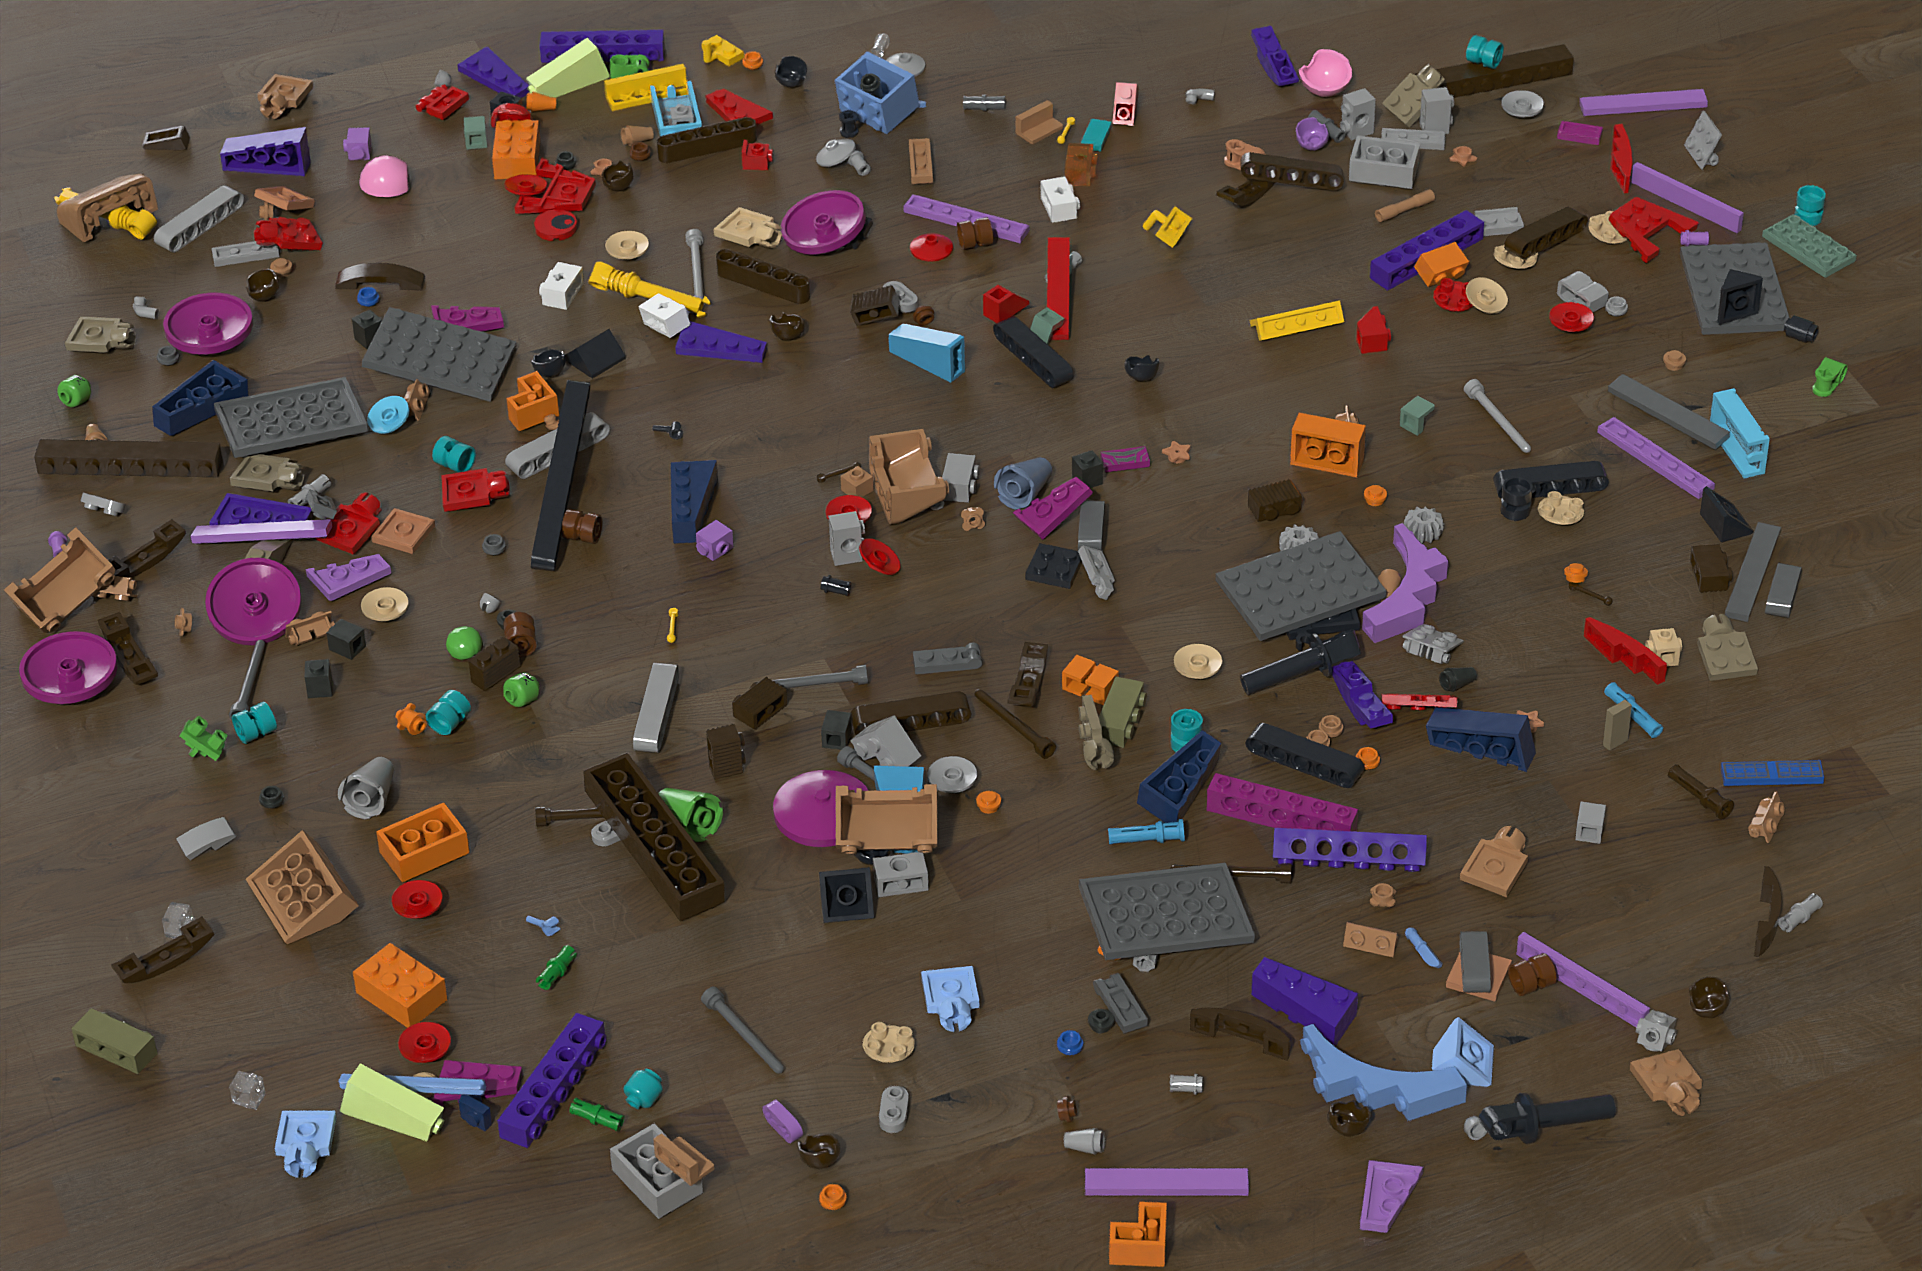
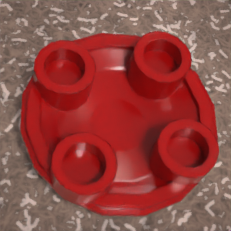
(1452, 295)

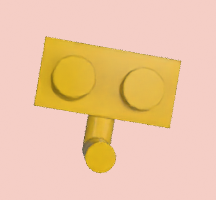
(721, 50)
(1171, 227)

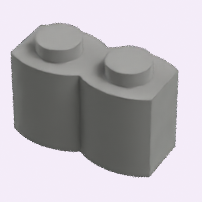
(1581, 289)

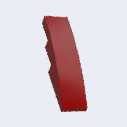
(1621, 157)
(1621, 647)

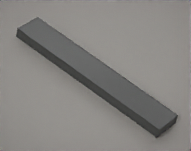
(1669, 411)
(1752, 572)

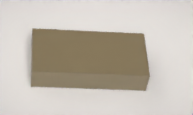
(1617, 725)

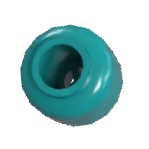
(643, 1088)

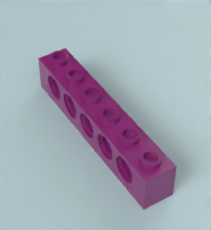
(1276, 807)

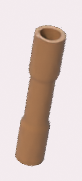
(1394, 209)

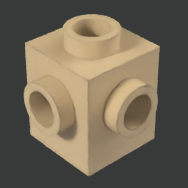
(1665, 645)

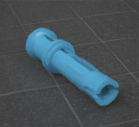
(1159, 832)

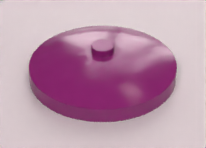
(823, 222)
(208, 323)
(253, 601)
(68, 667)
(807, 806)

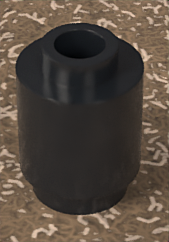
(1801, 329)

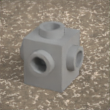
(1656, 1030)

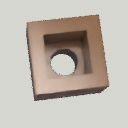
(857, 482)

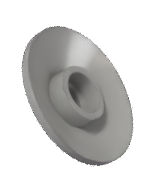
(909, 62)
(1522, 103)
(835, 152)
(952, 774)

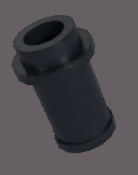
(833, 585)

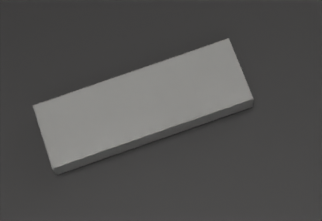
(1427, 139)
(243, 253)

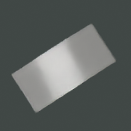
(210, 834)

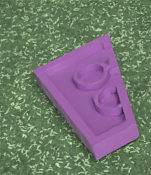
(343, 579)
(1386, 1193)

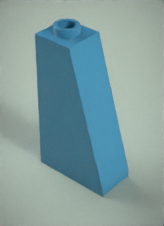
(930, 349)
(899, 779)

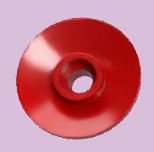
(525, 185)
(931, 247)
(1571, 316)
(847, 504)
(879, 556)
(417, 899)
(424, 1042)

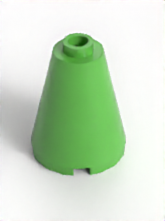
(695, 811)

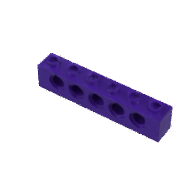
(609, 43)
(1399, 263)
(1362, 841)
(552, 1080)

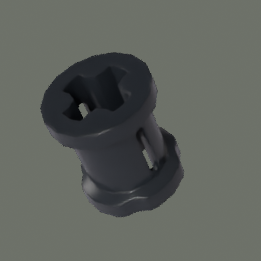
(848, 121)

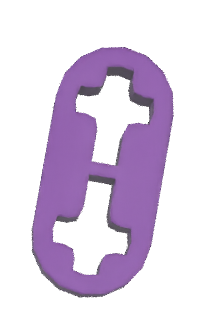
(782, 1121)

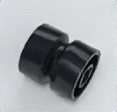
(1516, 498)

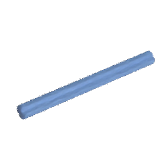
(433, 1084)

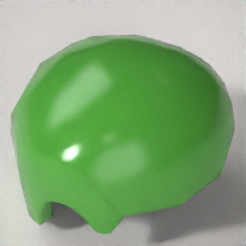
(464, 642)

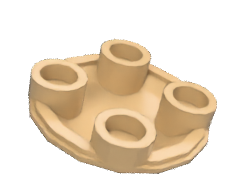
(1604, 230)
(1512, 260)
(1561, 509)
(888, 1042)

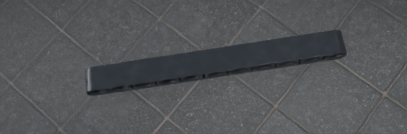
(560, 475)

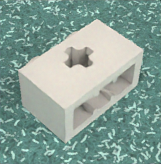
(1059, 199)
(561, 285)
(664, 315)

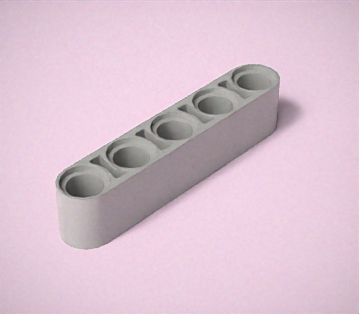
(198, 218)
(537, 454)
(656, 707)

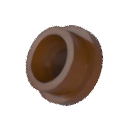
(639, 151)
(923, 315)
(1066, 1109)

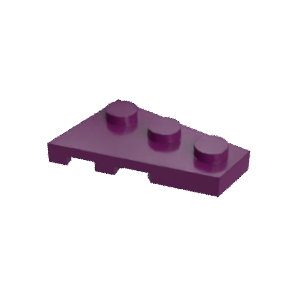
(476, 318)
(1050, 511)
(499, 1079)

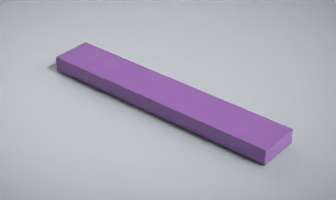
(1643, 102)
(1687, 197)
(952, 214)
(1655, 457)
(261, 531)
(1585, 981)
(1166, 1182)

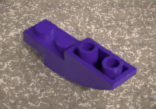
(1272, 57)
(1359, 696)

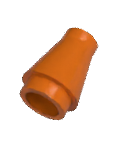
(540, 102)

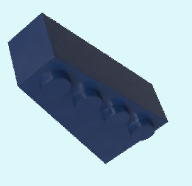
(690, 494)
(1178, 780)

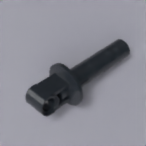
(1320, 655)
(1524, 1118)

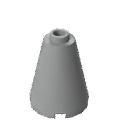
(367, 788)

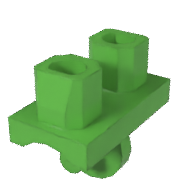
(202, 741)

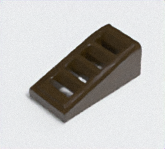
(167, 139)

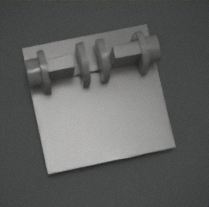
(1703, 141)
(1437, 643)

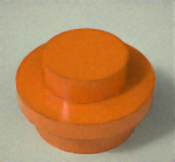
(752, 60)
(1375, 495)
(1575, 573)
(1369, 757)
(988, 802)
(832, 1197)

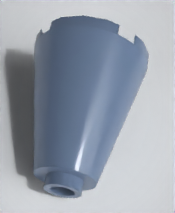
(1022, 481)

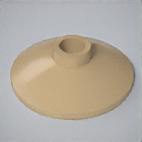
(627, 244)
(1486, 295)
(384, 604)
(1197, 661)

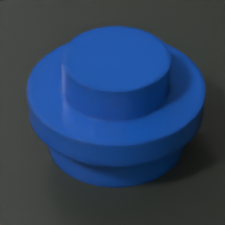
(367, 296)
(1070, 1043)

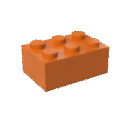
(516, 148)
(1327, 444)
(422, 842)
(400, 985)

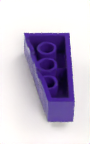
(270, 153)
(1305, 998)

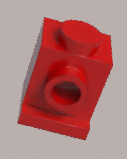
(756, 156)

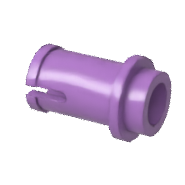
(1694, 238)
(55, 541)

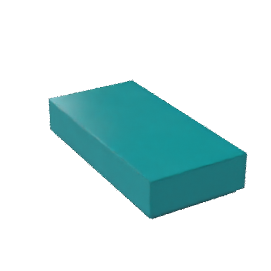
(1097, 133)

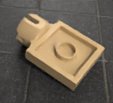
(749, 228)

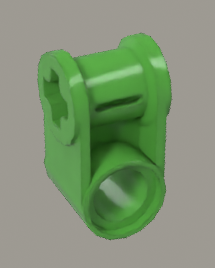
(627, 65)
(1828, 377)

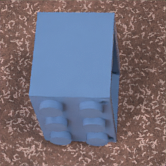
(897, 87)

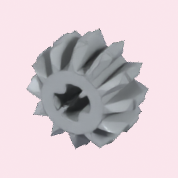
(1424, 524)
(1296, 536)

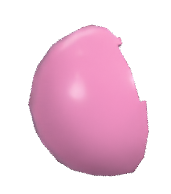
(1326, 74)
(384, 177)

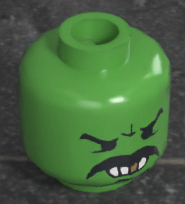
(74, 390)
(521, 689)

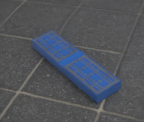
(1772, 773)

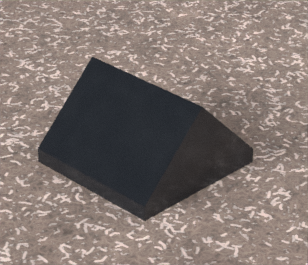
(1739, 296)
(596, 355)
(1723, 516)
(846, 895)

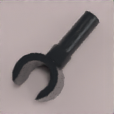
(674, 430)

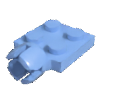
(951, 995)
(304, 1138)

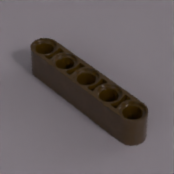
(706, 140)
(1299, 178)
(1545, 232)
(763, 276)
(915, 712)

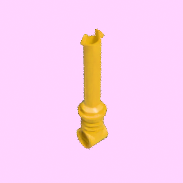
(137, 223)
(629, 284)

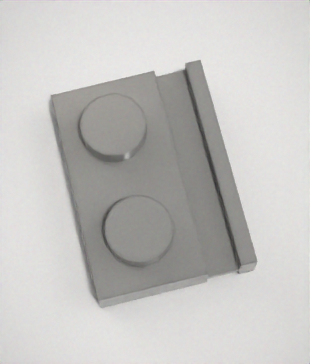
(1500, 221)

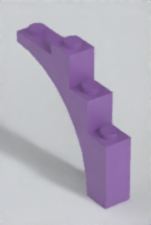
(1406, 605)

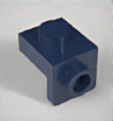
(475, 1112)

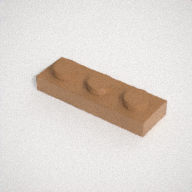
(920, 161)

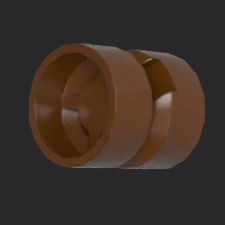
(972, 233)
(586, 527)
(520, 630)
(1530, 975)

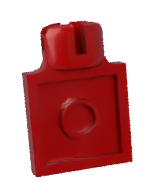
(287, 234)
(473, 488)
(353, 524)

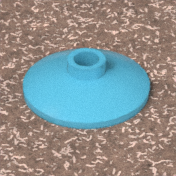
(388, 414)

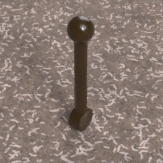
(822, 477)
(1574, 586)

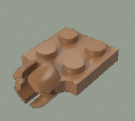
(282, 93)
(1496, 862)
(1669, 1079)

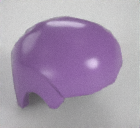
(1311, 134)

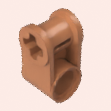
(1235, 153)

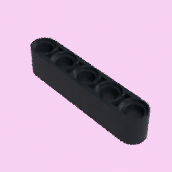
(1033, 352)
(1563, 478)
(1304, 755)

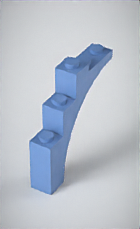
(1375, 1087)

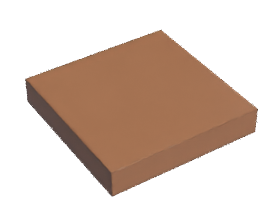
(284, 198)
(403, 531)
(1498, 974)

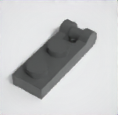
(321, 506)
(947, 659)
(1120, 1003)

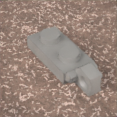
(1097, 570)

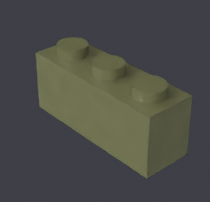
(1122, 710)
(114, 1040)

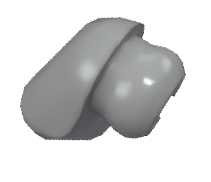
(1194, 94)
(142, 310)

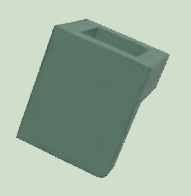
(475, 132)
(1045, 323)
(1413, 414)

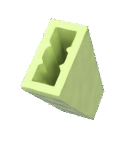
(569, 71)
(390, 1105)

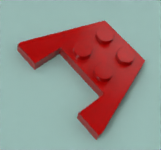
(566, 191)
(1641, 219)

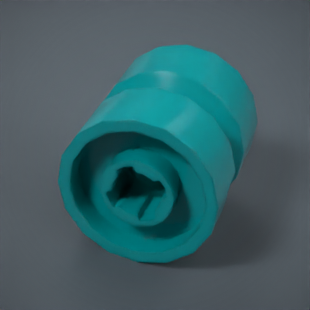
(1481, 50)
(1810, 204)
(453, 454)
(448, 712)
(251, 723)
(1184, 726)

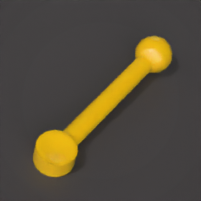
(1070, 121)
(673, 612)

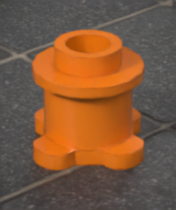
(410, 719)

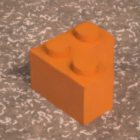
(532, 403)
(1142, 1241)

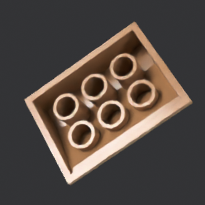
(301, 889)

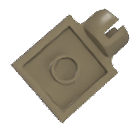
(1406, 98)
(100, 335)
(267, 473)
(1725, 650)
(1095, 748)

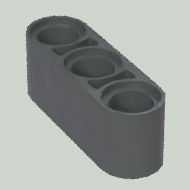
(1091, 524)
(1783, 590)
(1475, 962)

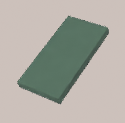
(1809, 245)

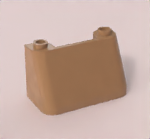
(81, 212)
(904, 474)
(62, 583)
(887, 819)

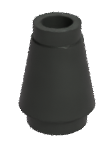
(871, 84)
(1455, 678)

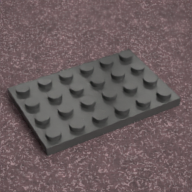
(1706, 272)
(439, 354)
(290, 417)
(1300, 585)
(1165, 911)

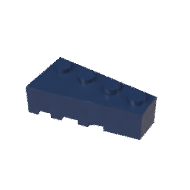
(196, 397)
(1483, 735)

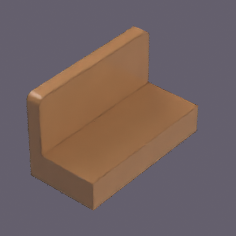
(1037, 123)
(682, 1158)

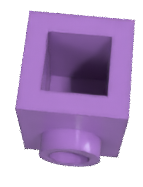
(358, 144)
(714, 540)

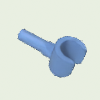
(549, 926)

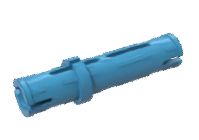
(1638, 714)

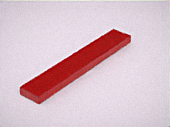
(1059, 283)

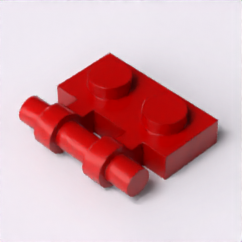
(442, 101)

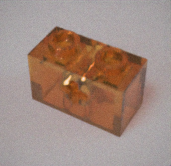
(1080, 164)

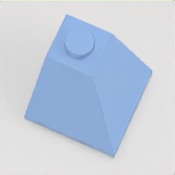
(1467, 1052)

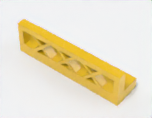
(639, 84)
(1298, 320)

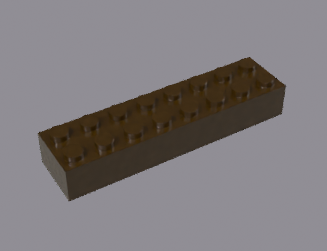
(654, 836)

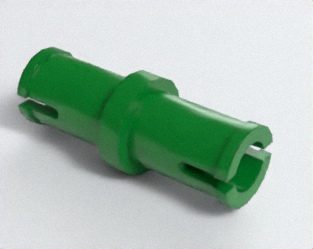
(556, 967)
(597, 1114)

